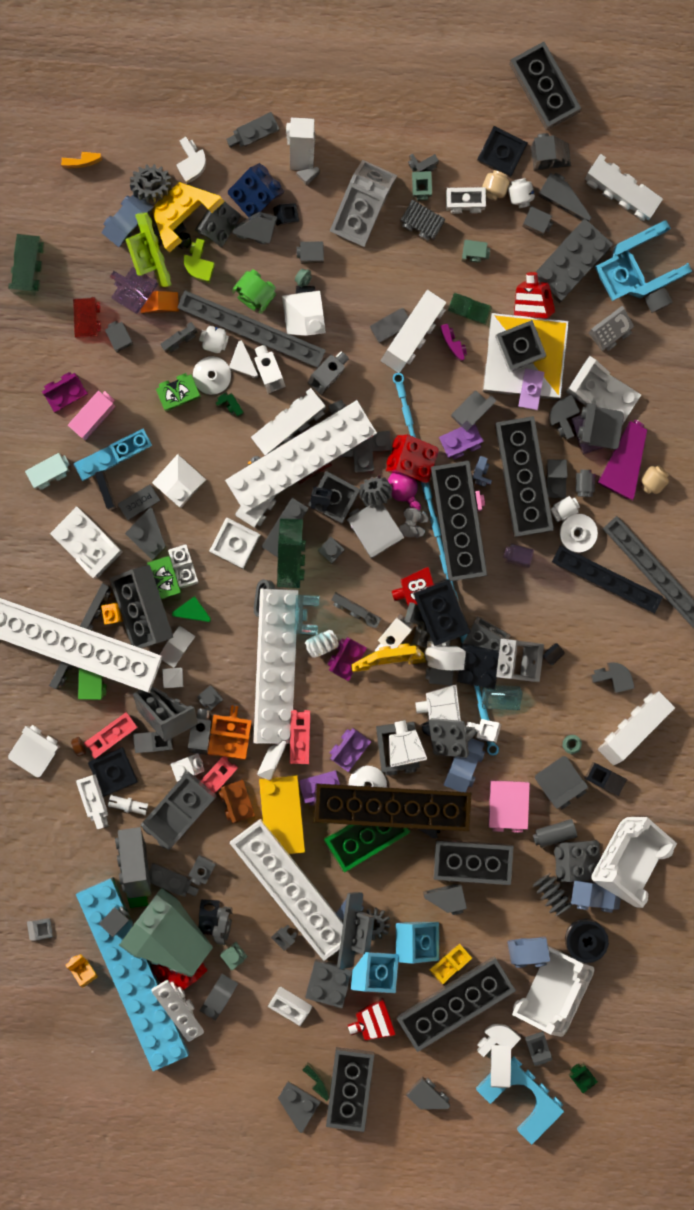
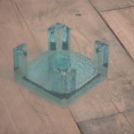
(301, 614)

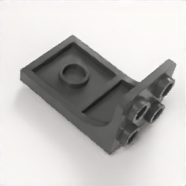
(178, 810)

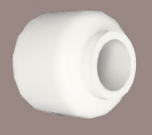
(521, 192)
(214, 339)

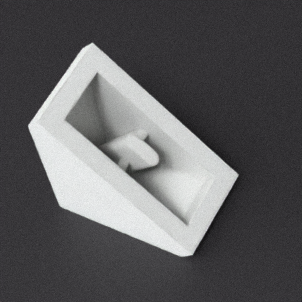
(241, 362)
(177, 646)

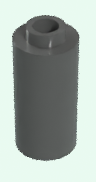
(555, 833)

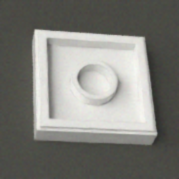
(234, 543)

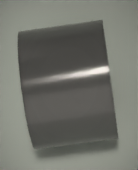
(658, 300)

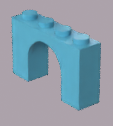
(545, 1111)

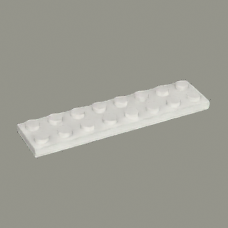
(301, 456)
(275, 666)
(290, 888)

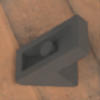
(556, 478)

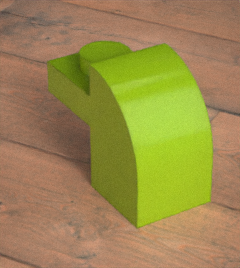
(197, 267)

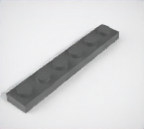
(93, 612)

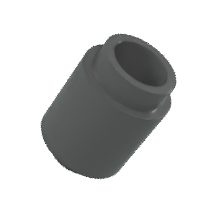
(585, 483)

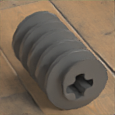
(552, 894)

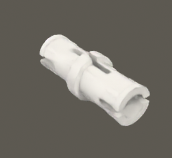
(128, 805)

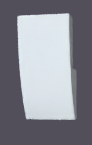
(183, 566)
(500, 1066)

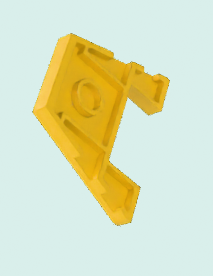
(177, 207)
(386, 655)

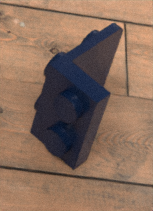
(255, 190)

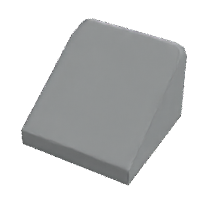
(308, 174)
(39, 929)

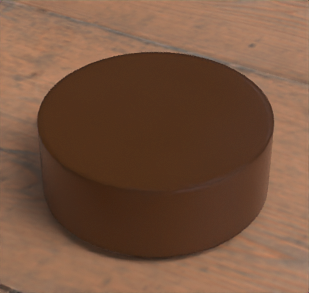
(78, 746)

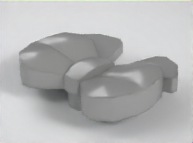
(410, 528)

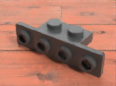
(355, 932)

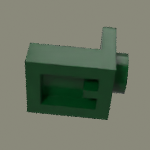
(233, 406)
(582, 1077)

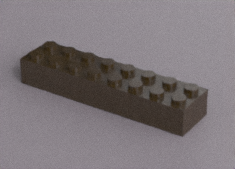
(392, 807)

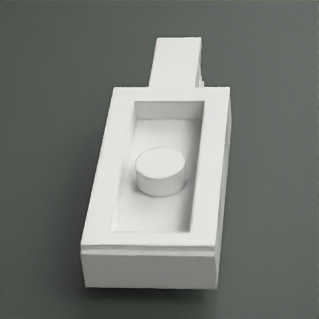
(93, 800)

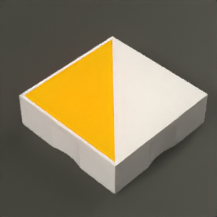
(553, 339)

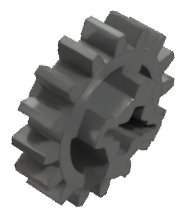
(150, 183)

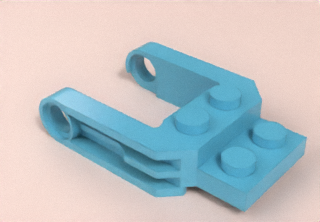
(622, 274)

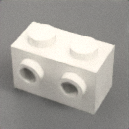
(465, 199)

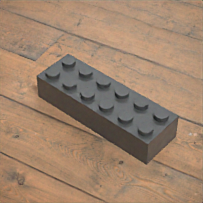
(524, 476)
(459, 521)
(455, 1003)

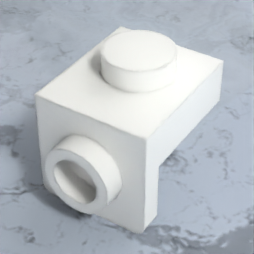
(192, 764)

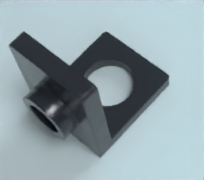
(207, 918)

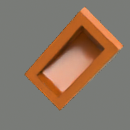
(161, 302)

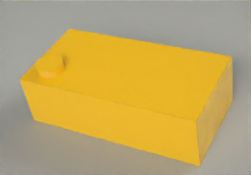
(283, 811)

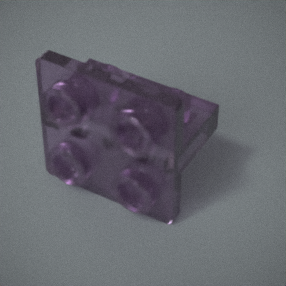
(133, 289)

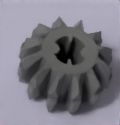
(375, 491)
(379, 920)

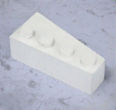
(622, 188)
(636, 728)

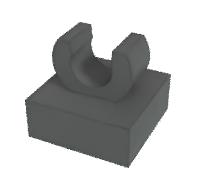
(283, 939)

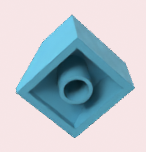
(417, 942)
(376, 973)

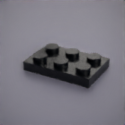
(441, 612)

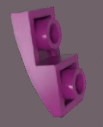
(456, 348)

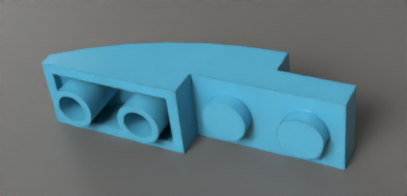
(113, 454)

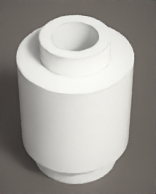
(565, 508)

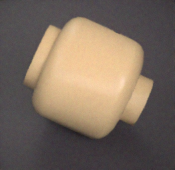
(496, 185)
(654, 480)

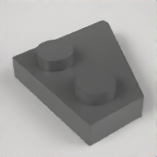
(147, 534)
(298, 1105)

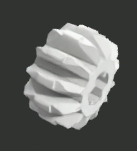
(321, 643)

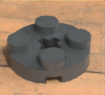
(222, 931)

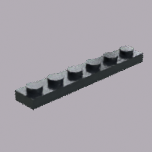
(607, 579)

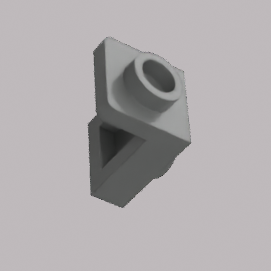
(426, 165)
(538, 1048)

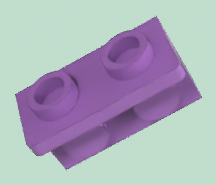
(461, 440)
(350, 749)
(308, 785)

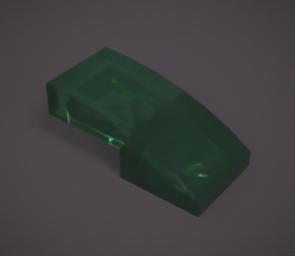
(469, 308)
(319, 1085)

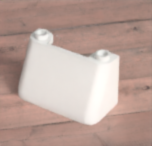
(632, 858)
(555, 993)

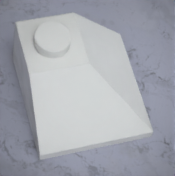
(304, 313)
(179, 481)

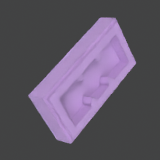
(531, 389)

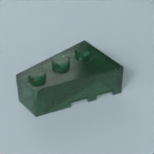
(26, 265)
(290, 553)

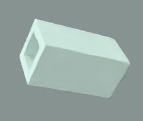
(48, 470)

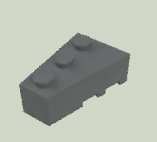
(549, 152)
(164, 714)

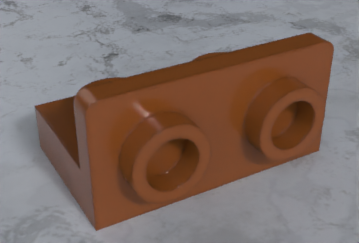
(237, 801)

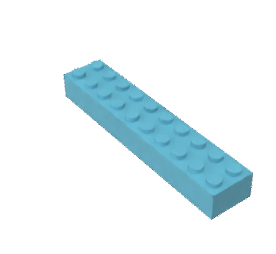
(133, 979)

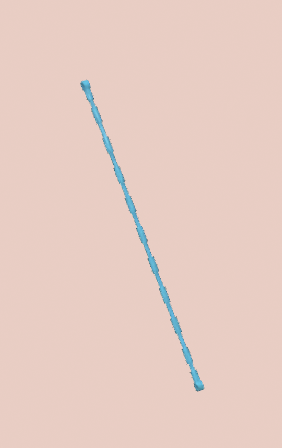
(437, 531)

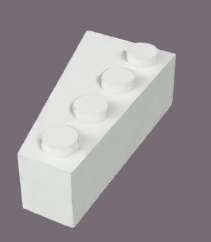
(301, 140)
(413, 331)
(289, 422)

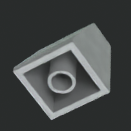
(375, 529)

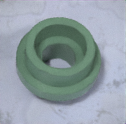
(303, 277)
(567, 739)

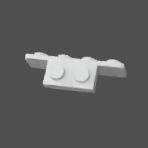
(178, 1009)

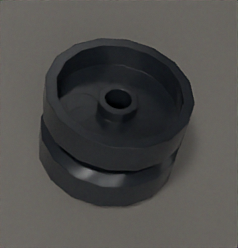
(589, 951)

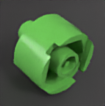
(254, 291)

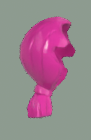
(404, 489)

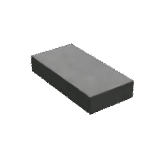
(389, 325)

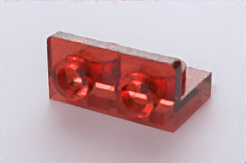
(85, 317)

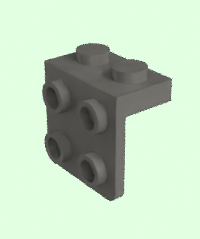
(600, 426)
(561, 782)
(576, 860)

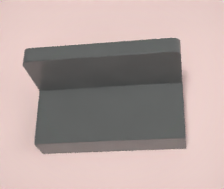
(472, 410)

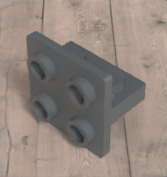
(219, 224)
(450, 737)

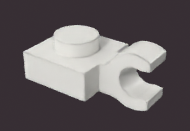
(486, 730)

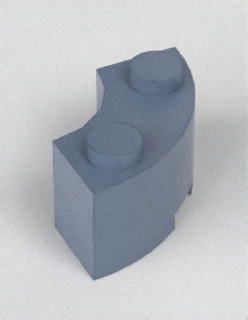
(124, 221)
(461, 771)
(593, 895)
(528, 951)

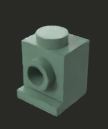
(422, 178)
(475, 251)
(233, 955)

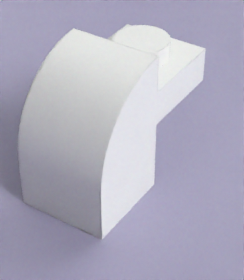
(195, 163)
(445, 657)
(497, 1034)

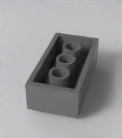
(545, 86)
(573, 259)
(141, 607)
(473, 862)
(350, 1089)

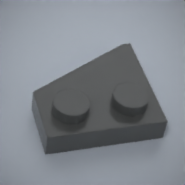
(186, 334)

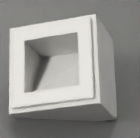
(173, 677)

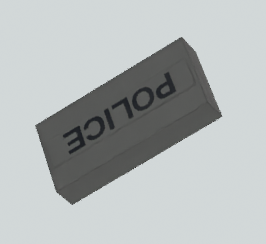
(139, 502)

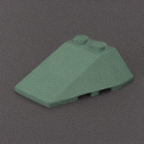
(167, 936)

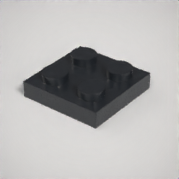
(479, 667)

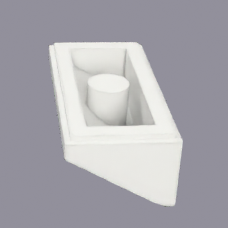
(271, 760)
(290, 1006)

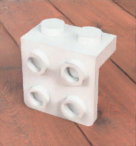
(34, 751)

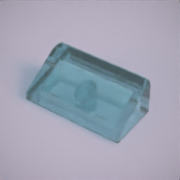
(502, 697)

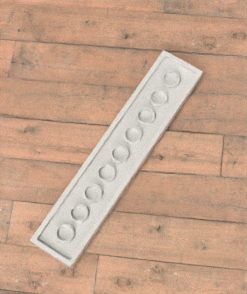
(78, 646)

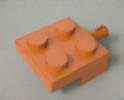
(229, 736)

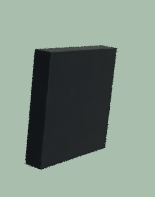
(502, 151)
(105, 491)
(113, 771)

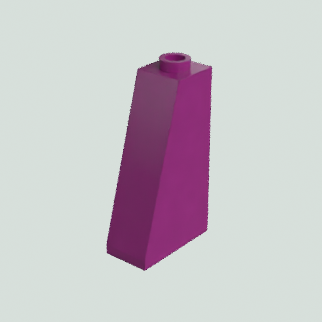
(624, 464)

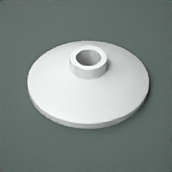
(212, 385)
(587, 535)
(368, 774)

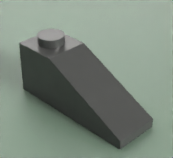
(561, 195)
(293, 510)

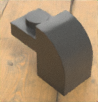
(560, 413)
(619, 675)
(218, 997)

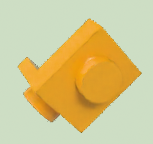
(111, 613)
(81, 970)

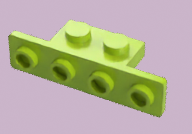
(146, 252)

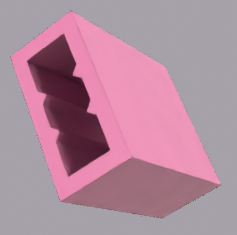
(92, 414)
(508, 805)

